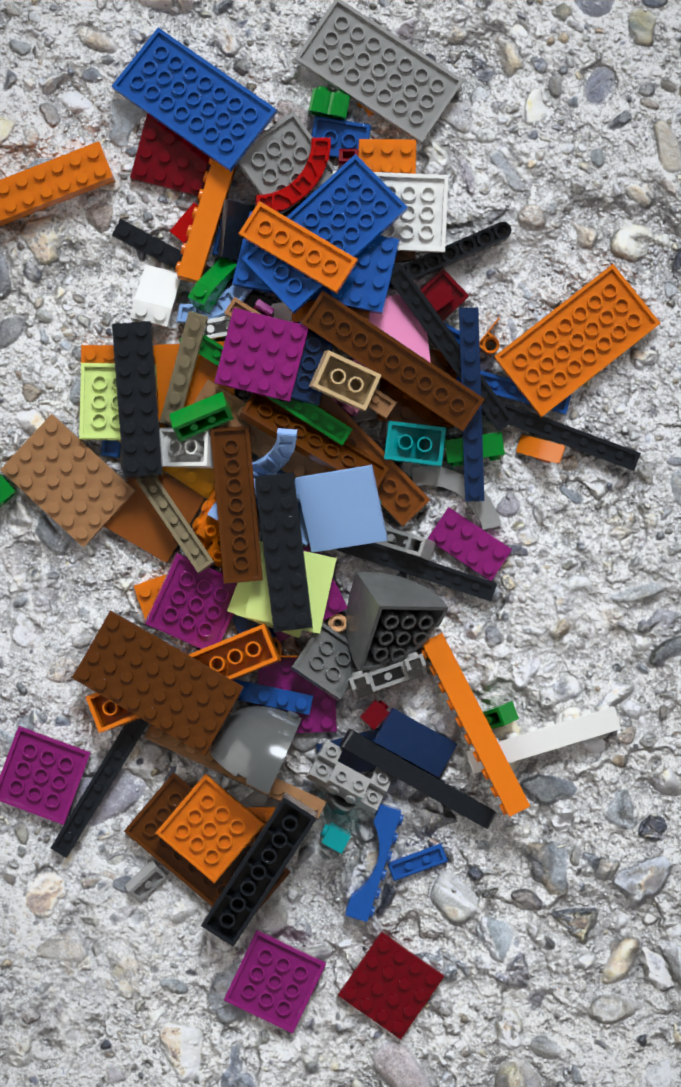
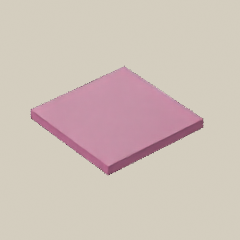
(402, 325)

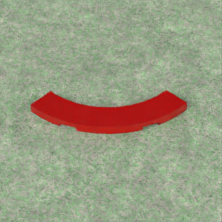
(304, 182)

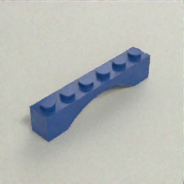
(362, 899)

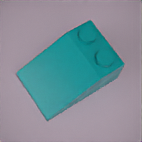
(415, 443)

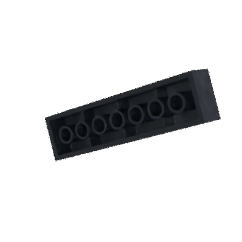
(137, 400)
(284, 552)
(259, 869)

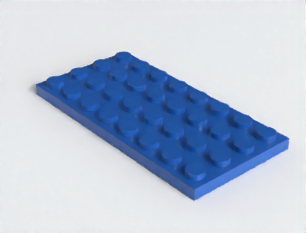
(194, 99)
(345, 211)
(363, 289)

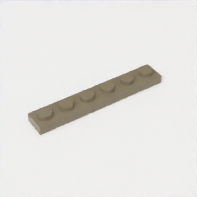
(184, 365)
(176, 523)

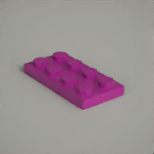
(469, 544)

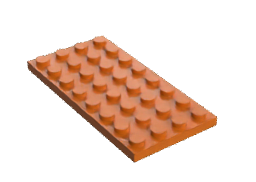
(576, 340)

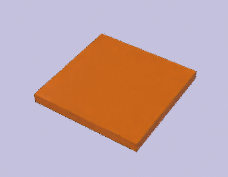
(165, 362)
(210, 828)

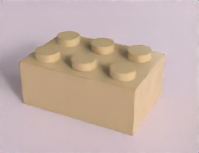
(345, 380)

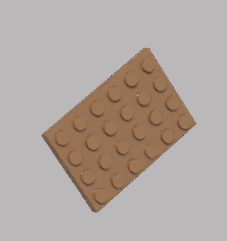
(68, 480)

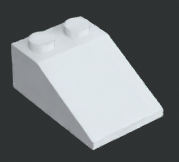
(156, 297)
(189, 453)

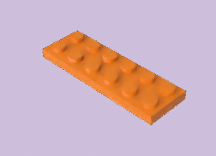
(298, 247)

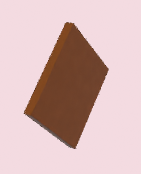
(143, 526)

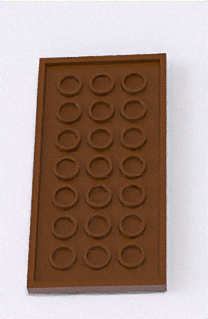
(158, 682)
(151, 818)

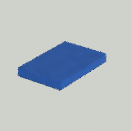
(342, 133)

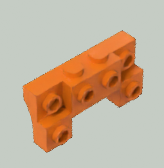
(208, 530)

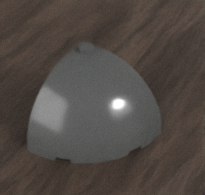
(389, 618)
(255, 743)

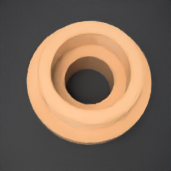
(341, 627)

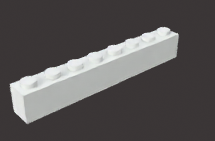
(554, 735)

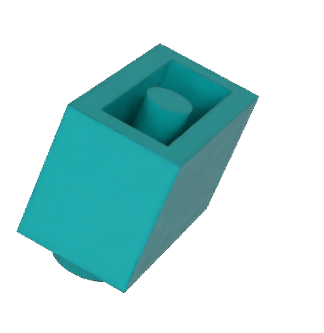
(335, 837)

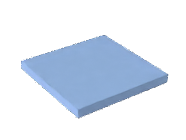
(341, 508)

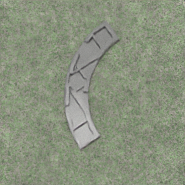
(455, 482)

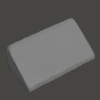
(146, 881)

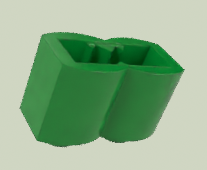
(329, 104)

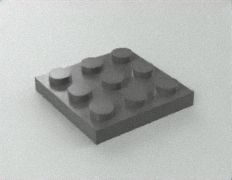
(326, 662)

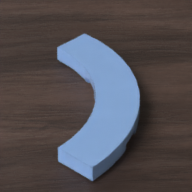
(220, 306)
(278, 455)

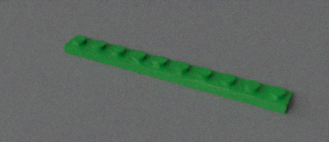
(307, 412)

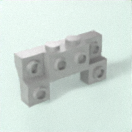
(392, 675)
(347, 782)

